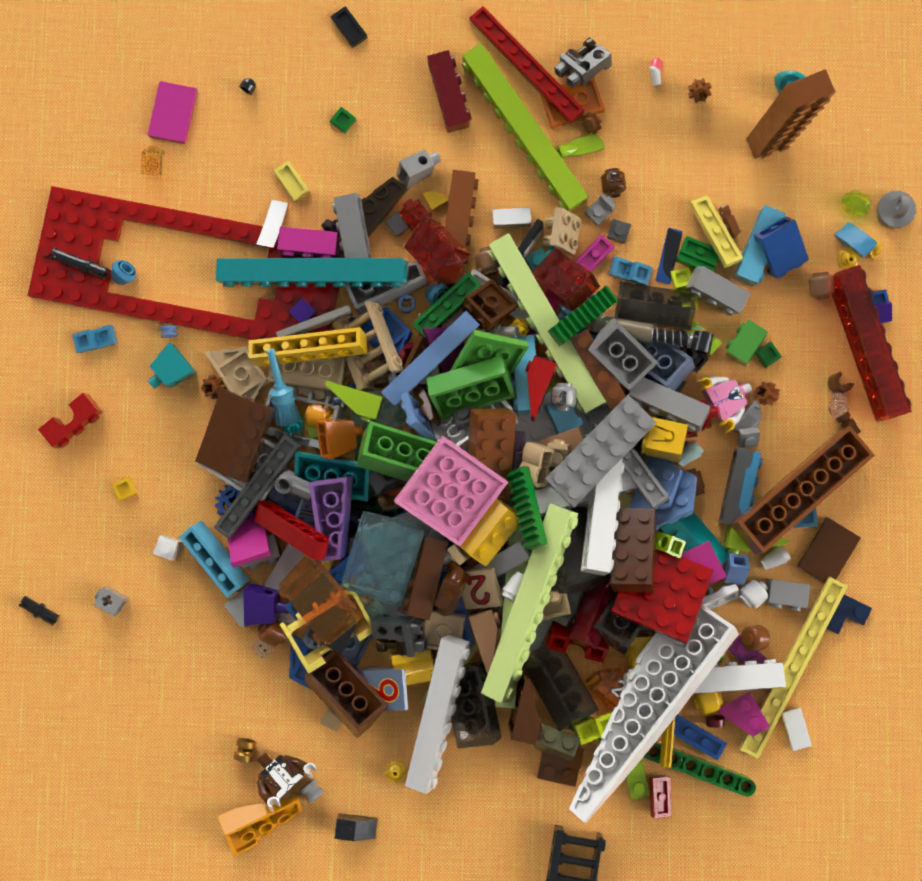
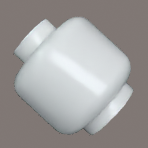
(754, 593)

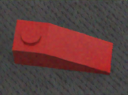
(539, 379)

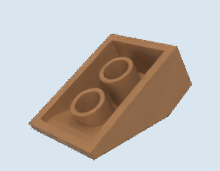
(485, 628)

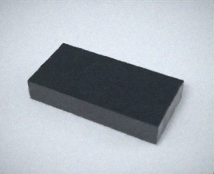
(349, 27)

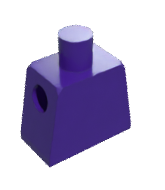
(262, 605)

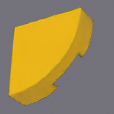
(434, 199)

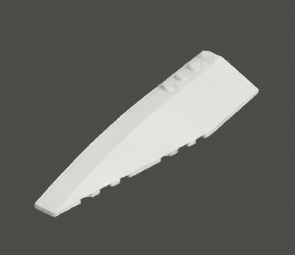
(656, 692)

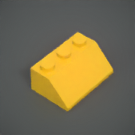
(491, 532)

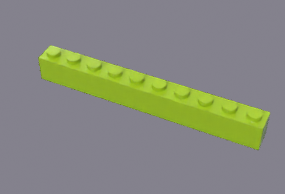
(524, 128)

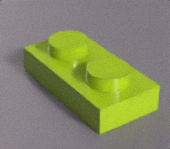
(637, 782)

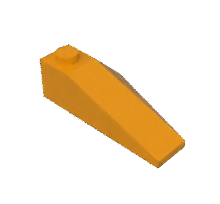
(250, 823)

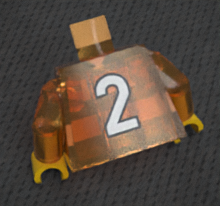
(607, 685)

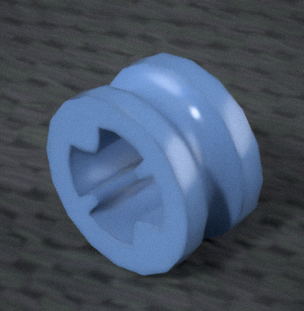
(406, 298)
(169, 331)

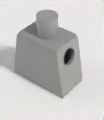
(416, 168)

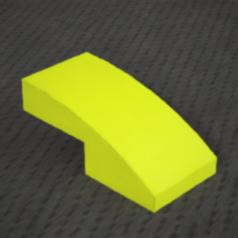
(680, 280)
(591, 728)

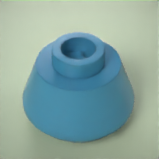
(123, 272)
(435, 292)

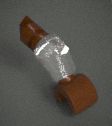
(838, 402)

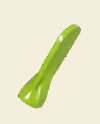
(581, 146)

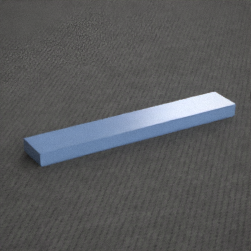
(430, 358)

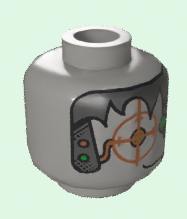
(563, 396)

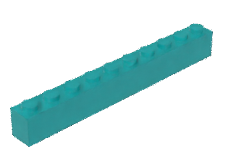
(312, 271)

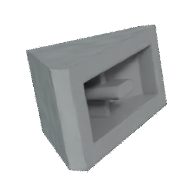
(236, 608)

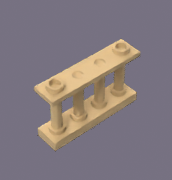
(357, 363)

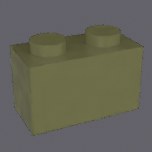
(557, 743)

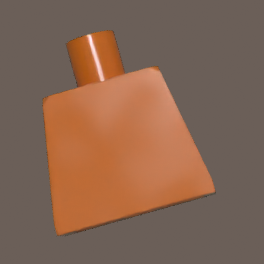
(337, 437)

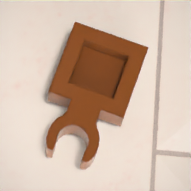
(729, 221)

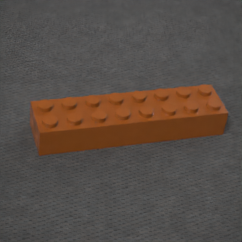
(790, 114)
(493, 444)
(802, 490)

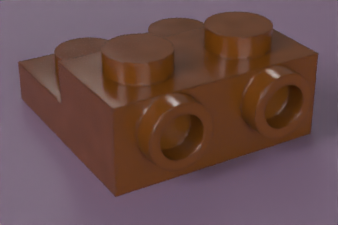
(489, 305)
(560, 770)

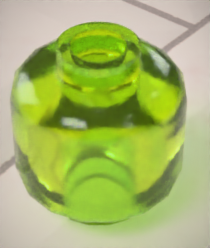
(856, 203)

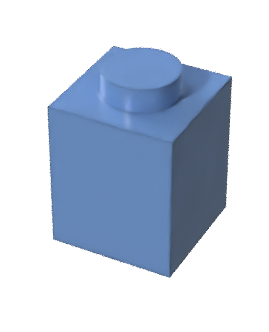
(736, 569)

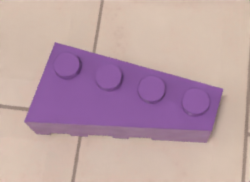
(332, 513)

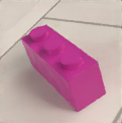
(307, 243)

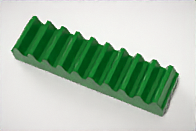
(447, 304)
(582, 316)
(527, 508)

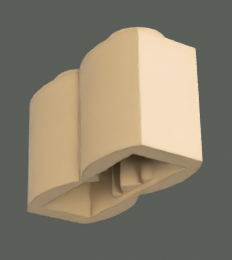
(538, 460)

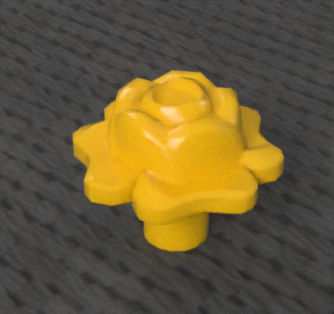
(877, 250)
(847, 258)
(523, 326)
(395, 771)

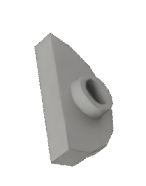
(750, 417)

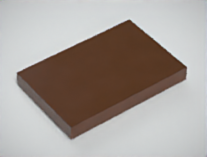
(828, 551)

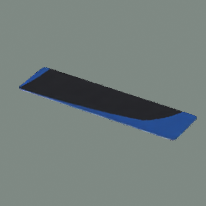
(668, 255)

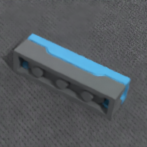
(740, 484)

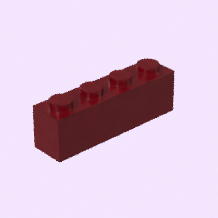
(448, 91)
(589, 613)

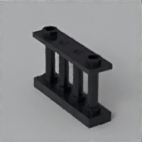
(558, 857)

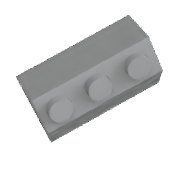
(622, 354)

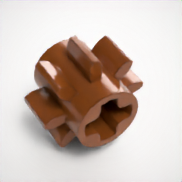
(699, 90)
(212, 386)
(767, 393)

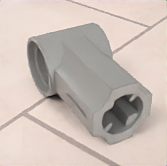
(295, 485)

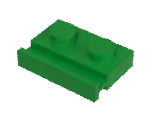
(697, 254)

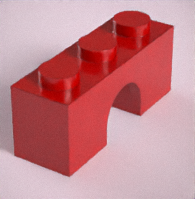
(84, 412)
(559, 641)

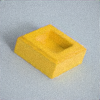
(124, 489)

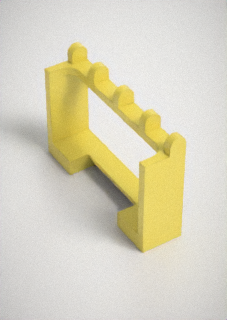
(314, 659)

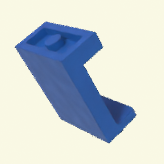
(782, 246)

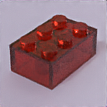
(436, 250)
(565, 280)

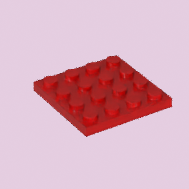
(675, 600)

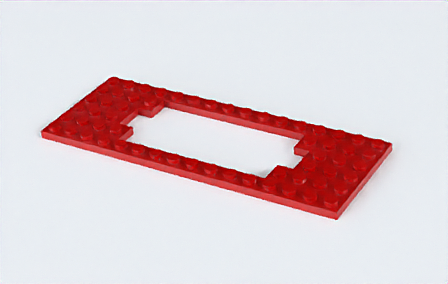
(81, 222)

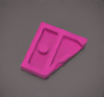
(745, 714)

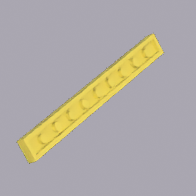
(796, 662)

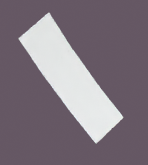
(272, 223)

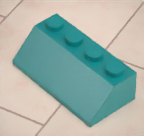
(314, 468)
(694, 533)

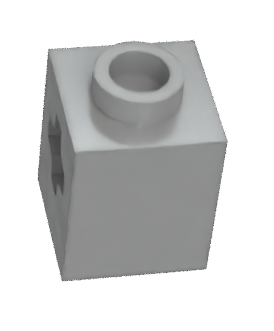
(117, 598)

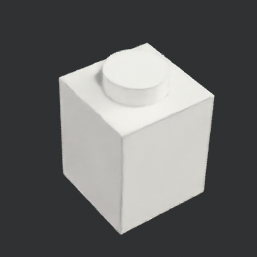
(168, 547)

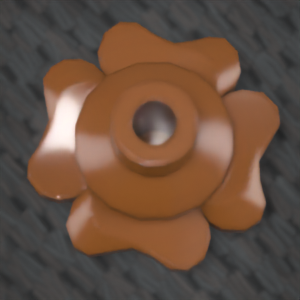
(591, 122)

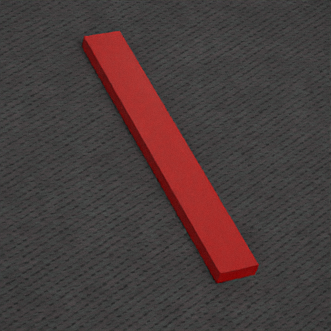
(527, 65)

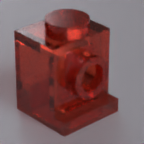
(413, 213)

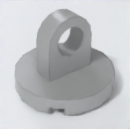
(896, 209)

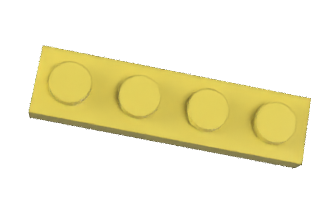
(716, 231)

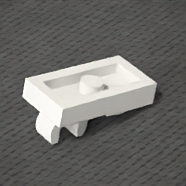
(724, 595)

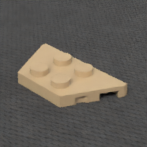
(238, 371)

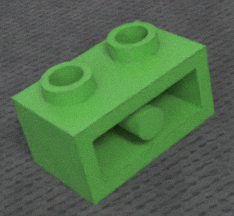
(746, 343)

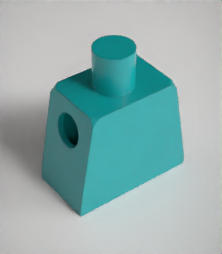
(170, 368)

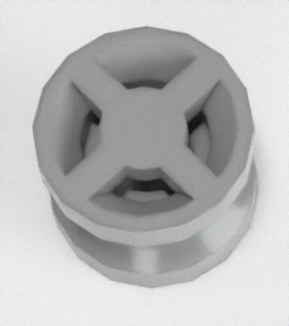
(311, 791)

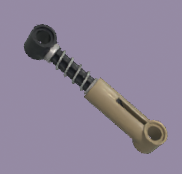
(699, 342)

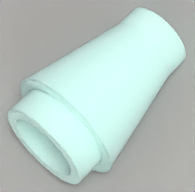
(690, 453)

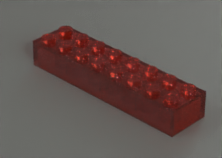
(869, 345)

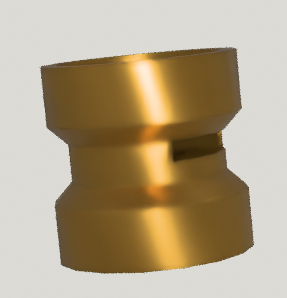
(244, 750)

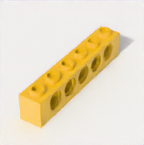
(309, 346)

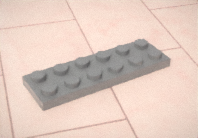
(600, 451)

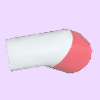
(655, 70)

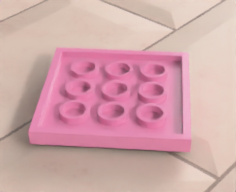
(451, 491)

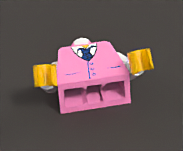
(729, 398)

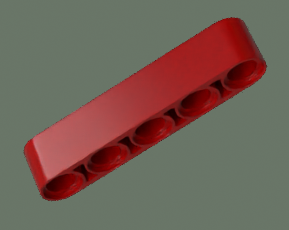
(291, 530)

